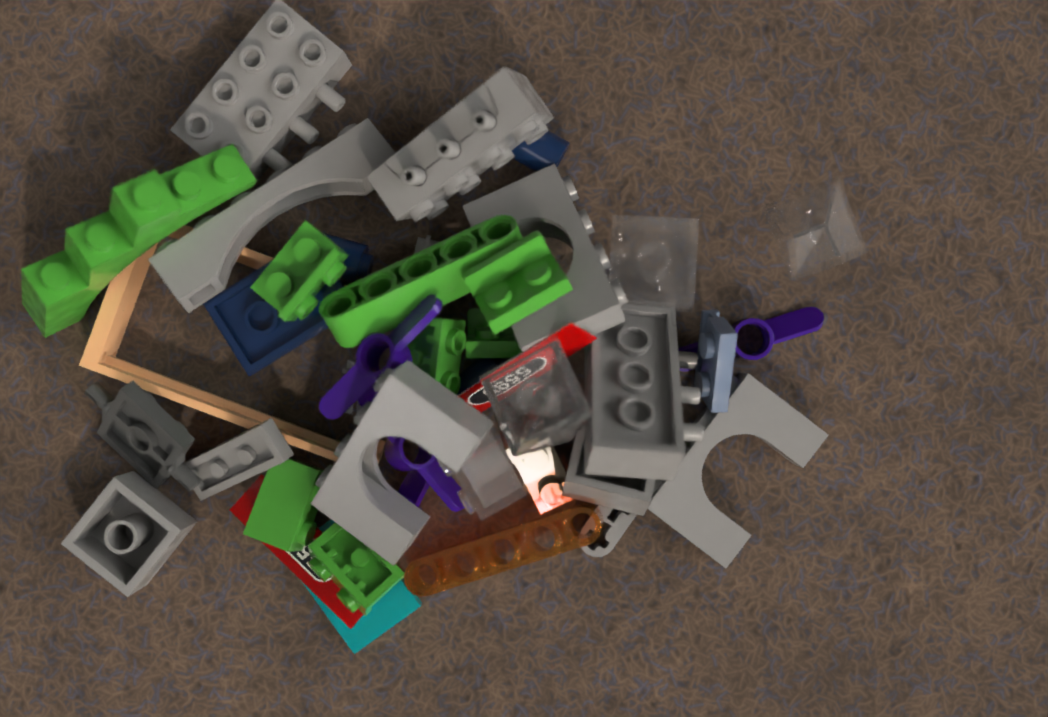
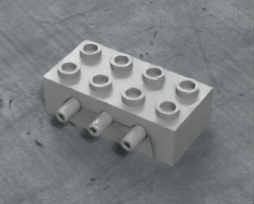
(267, 92)
(461, 147)
(638, 397)

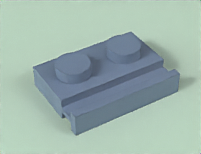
(715, 360)

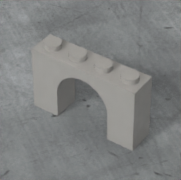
(546, 205)
(408, 407)
(751, 411)

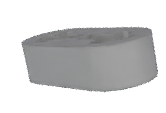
(612, 533)

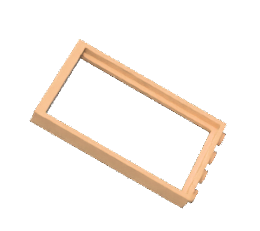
(110, 328)

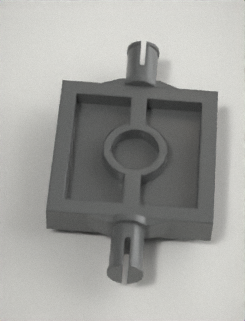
(144, 434)

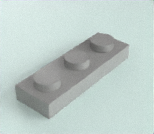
(239, 458)

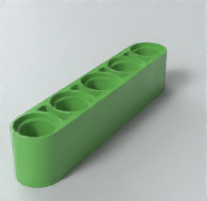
(392, 293)

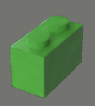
(284, 507)

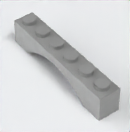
(203, 259)

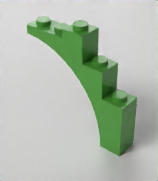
(139, 216)

